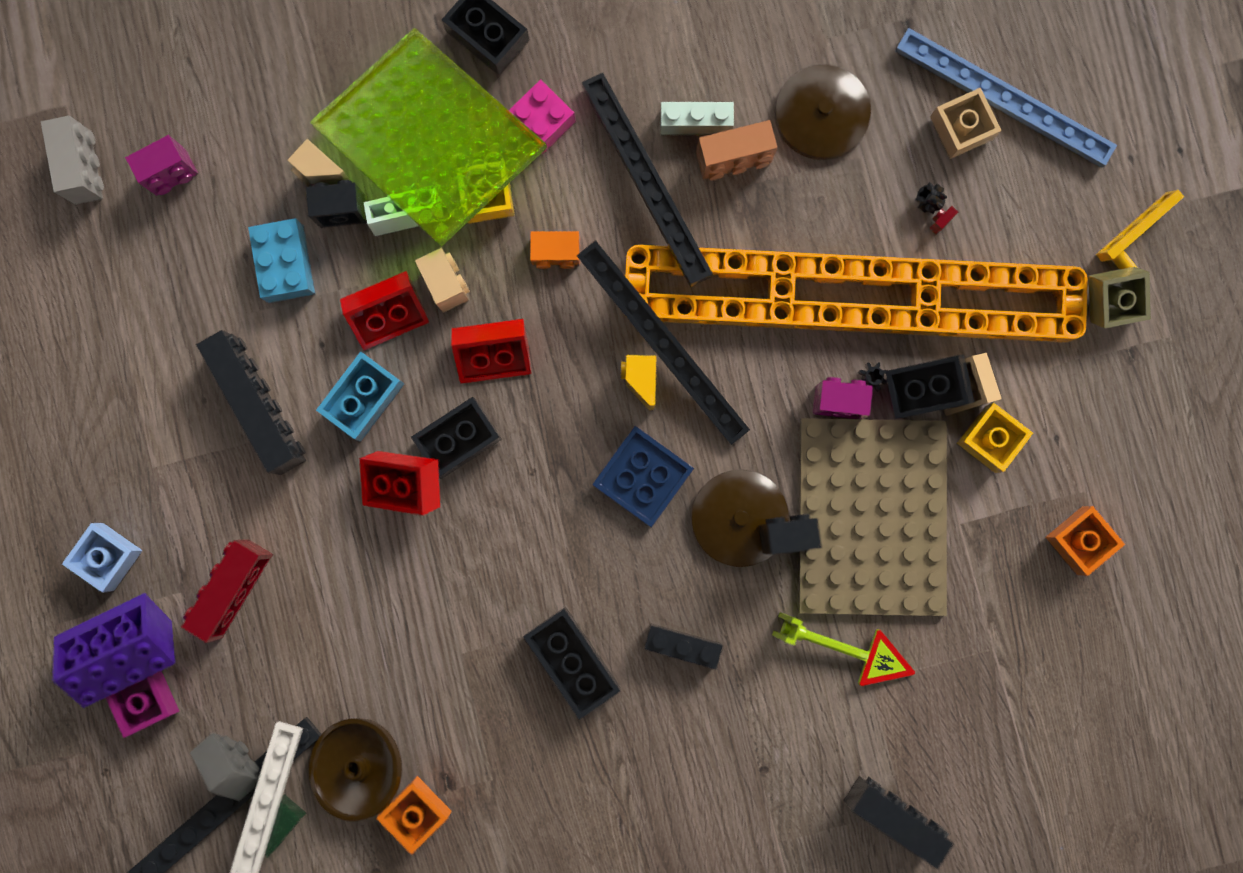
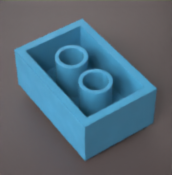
(281, 260)
(360, 397)

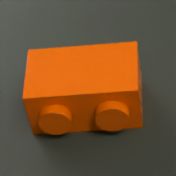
(555, 249)

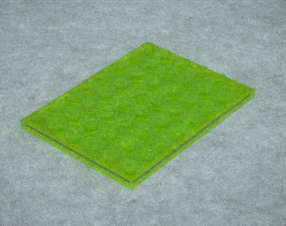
(428, 136)

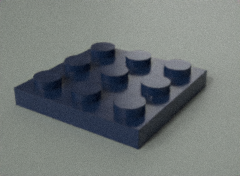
(643, 476)

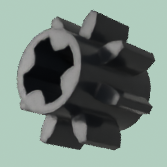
(931, 198)
(879, 374)

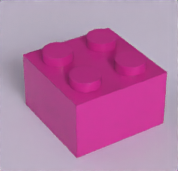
(544, 113)

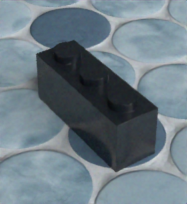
(683, 646)

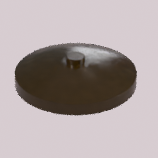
(822, 112)
(729, 516)
(355, 769)

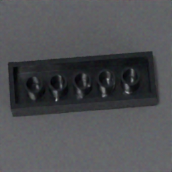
(251, 402)

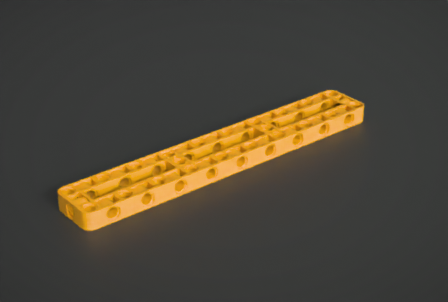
(857, 317)

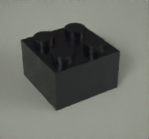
(336, 204)
(790, 536)

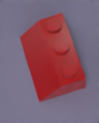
(384, 310)
(491, 351)

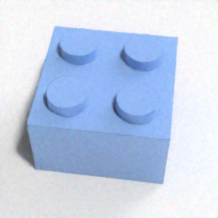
(102, 557)

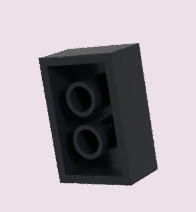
(486, 31)
(929, 386)
(457, 437)

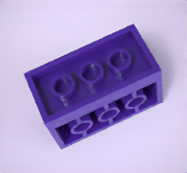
(113, 650)

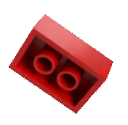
(400, 482)

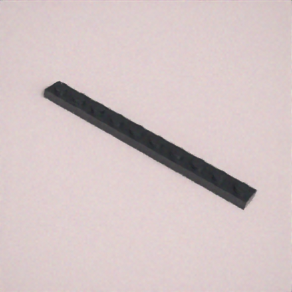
(647, 180)
(663, 342)
(209, 817)

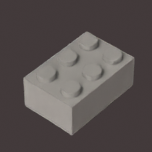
(72, 160)

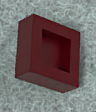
(942, 218)

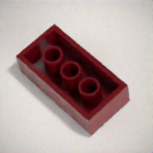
(226, 590)

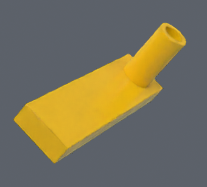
(1115, 248)

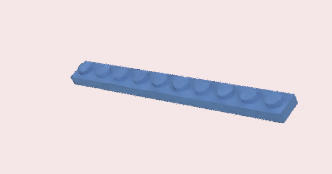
(1006, 98)

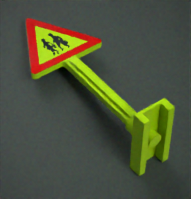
(881, 660)

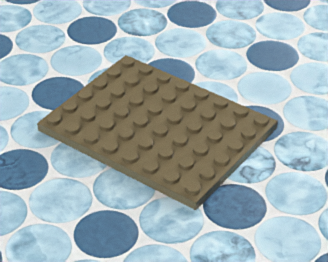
(878, 516)

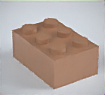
(736, 150)

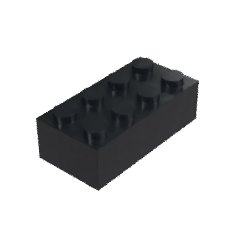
(572, 663)
(900, 823)

